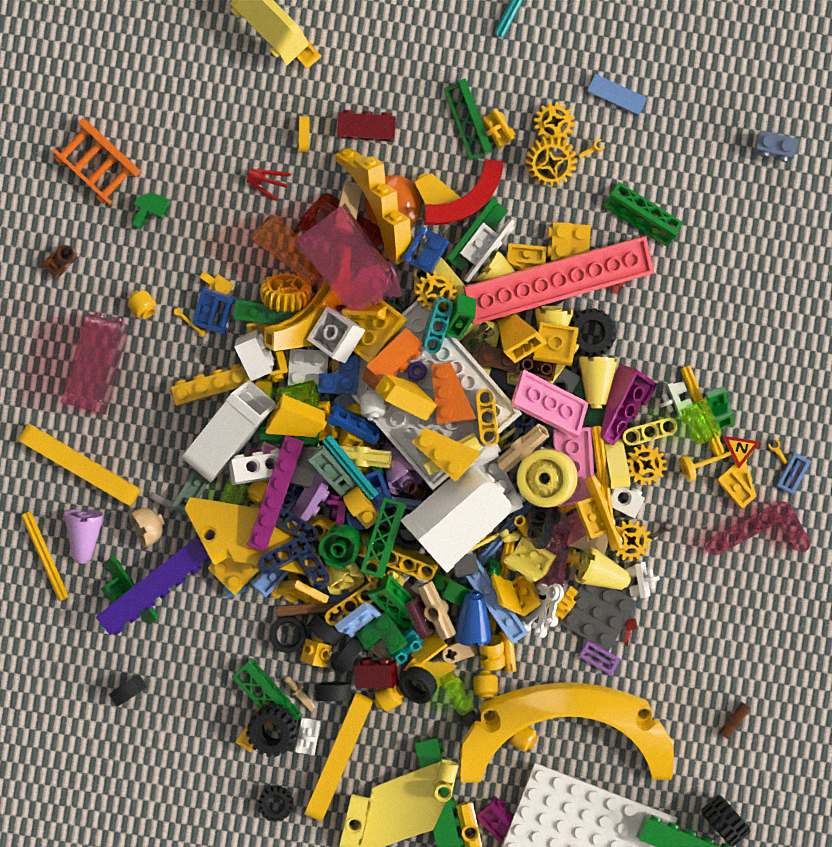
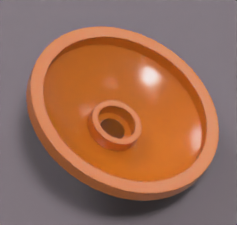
(407, 197)

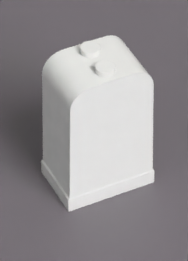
(229, 430)
(458, 516)

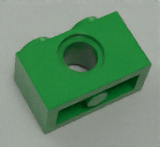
(462, 316)

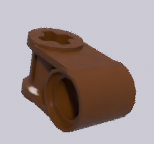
(58, 261)

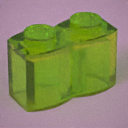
(457, 695)

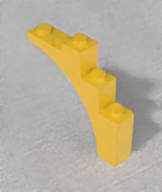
(370, 177)
(295, 331)

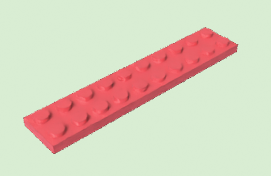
(560, 279)

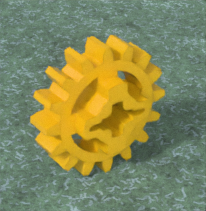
(545, 125)
(432, 284)
(650, 457)
(636, 533)
(566, 603)

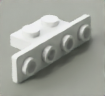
(481, 245)

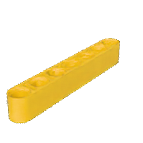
(79, 464)
(401, 554)
(338, 757)

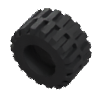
(607, 326)
(262, 740)
(725, 820)

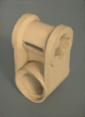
(461, 652)

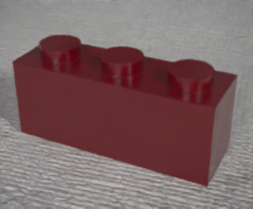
(366, 126)

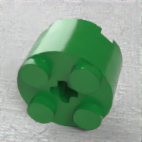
(340, 546)

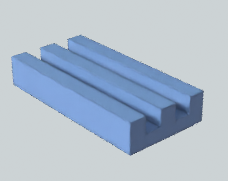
(785, 487)

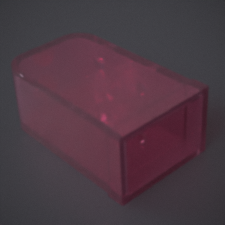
(347, 259)
(95, 363)

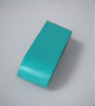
(437, 334)

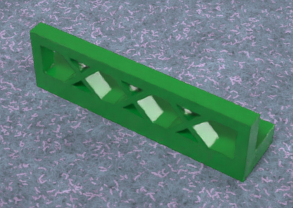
(475, 118)
(641, 216)
(491, 217)
(258, 312)
(390, 540)
(397, 597)
(268, 687)

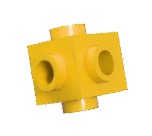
(316, 652)

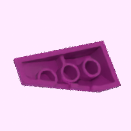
(627, 394)

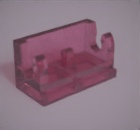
(568, 530)
(557, 571)

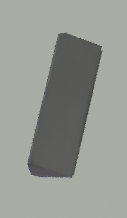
(304, 470)

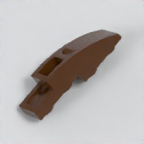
(497, 359)

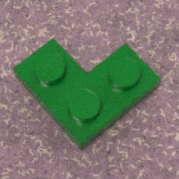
(383, 630)

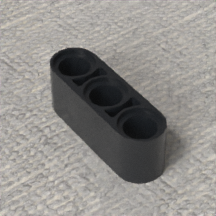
(541, 526)

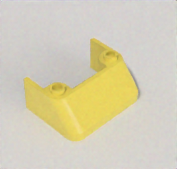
(273, 25)

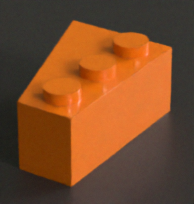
(393, 358)
(450, 396)

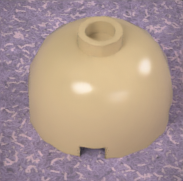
(147, 525)

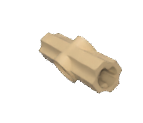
(522, 447)
(436, 610)

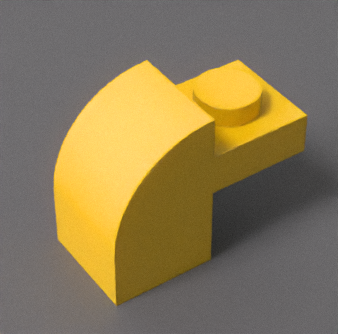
(361, 507)

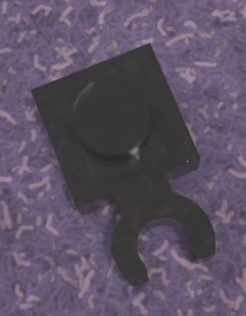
(475, 339)

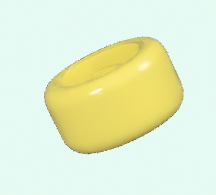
(561, 473)

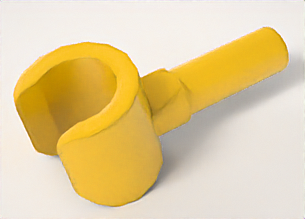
(591, 149)
(777, 450)

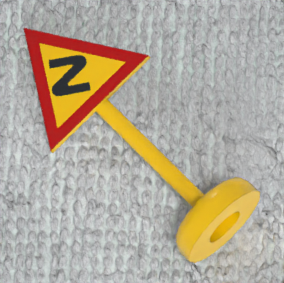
(738, 448)

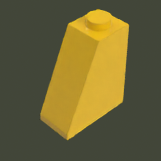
(434, 191)
(518, 337)
(406, 396)
(295, 419)

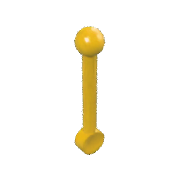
(178, 312)

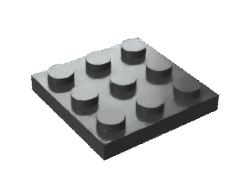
(599, 614)

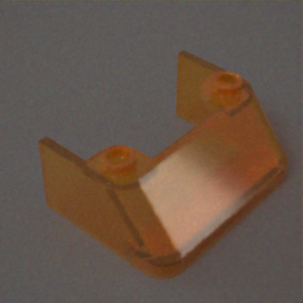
(279, 242)

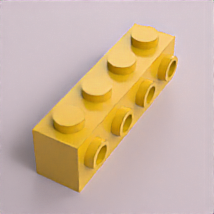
(209, 386)

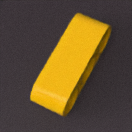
(483, 408)

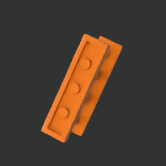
(100, 143)

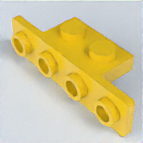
(596, 516)

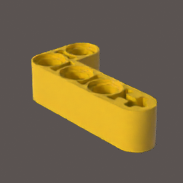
(356, 598)

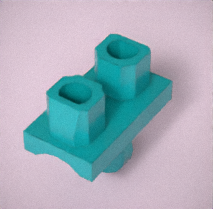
(414, 644)

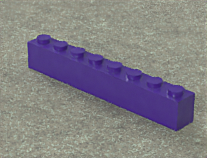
(154, 586)

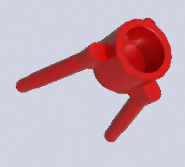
(257, 178)

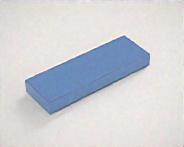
(617, 94)

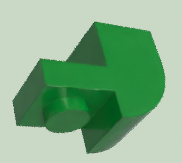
(152, 204)
(719, 406)
(450, 589)

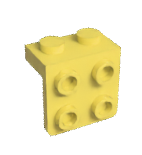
(529, 560)

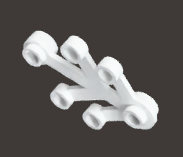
(554, 595)

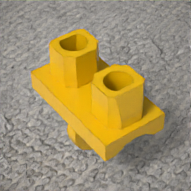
(498, 128)

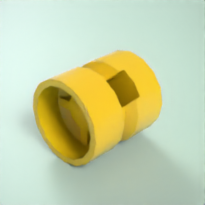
(492, 654)

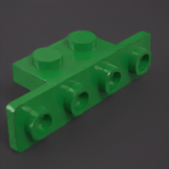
(120, 585)

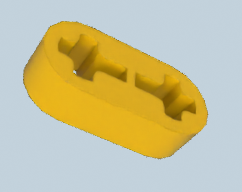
(304, 131)

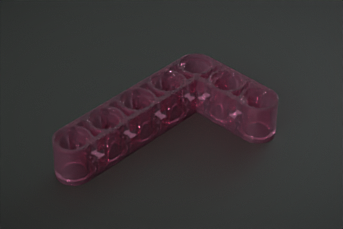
(757, 527)

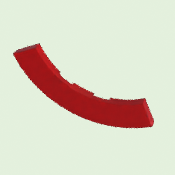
(471, 202)

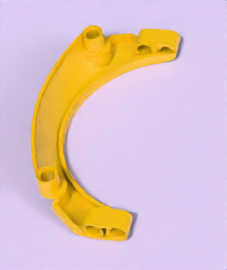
(547, 701)

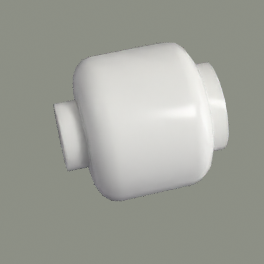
(372, 405)

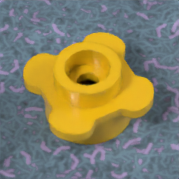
(573, 558)

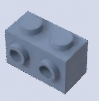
(775, 145)

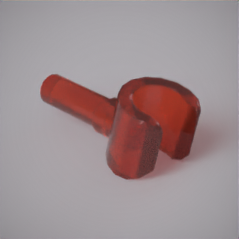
(631, 624)

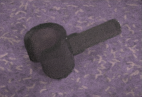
(661, 530)

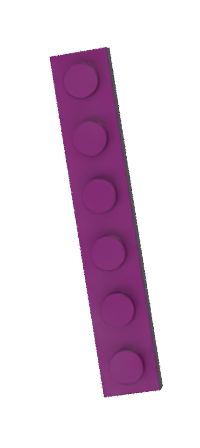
(275, 493)

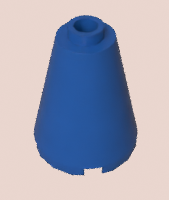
(473, 621)

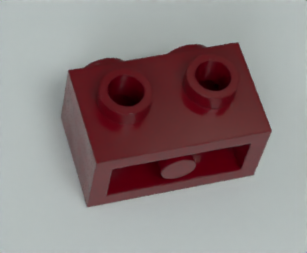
(375, 673)

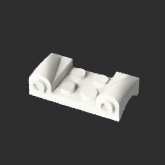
(487, 463)

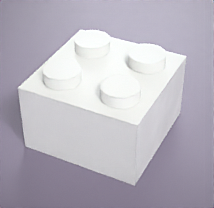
(336, 334)
(254, 354)
(306, 365)

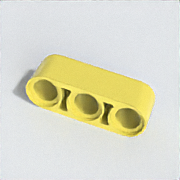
(658, 429)
(617, 464)

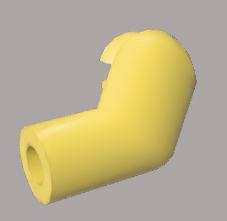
(507, 537)

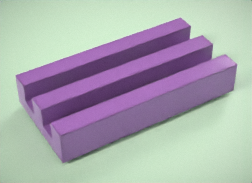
(585, 649)

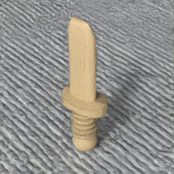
(299, 693)

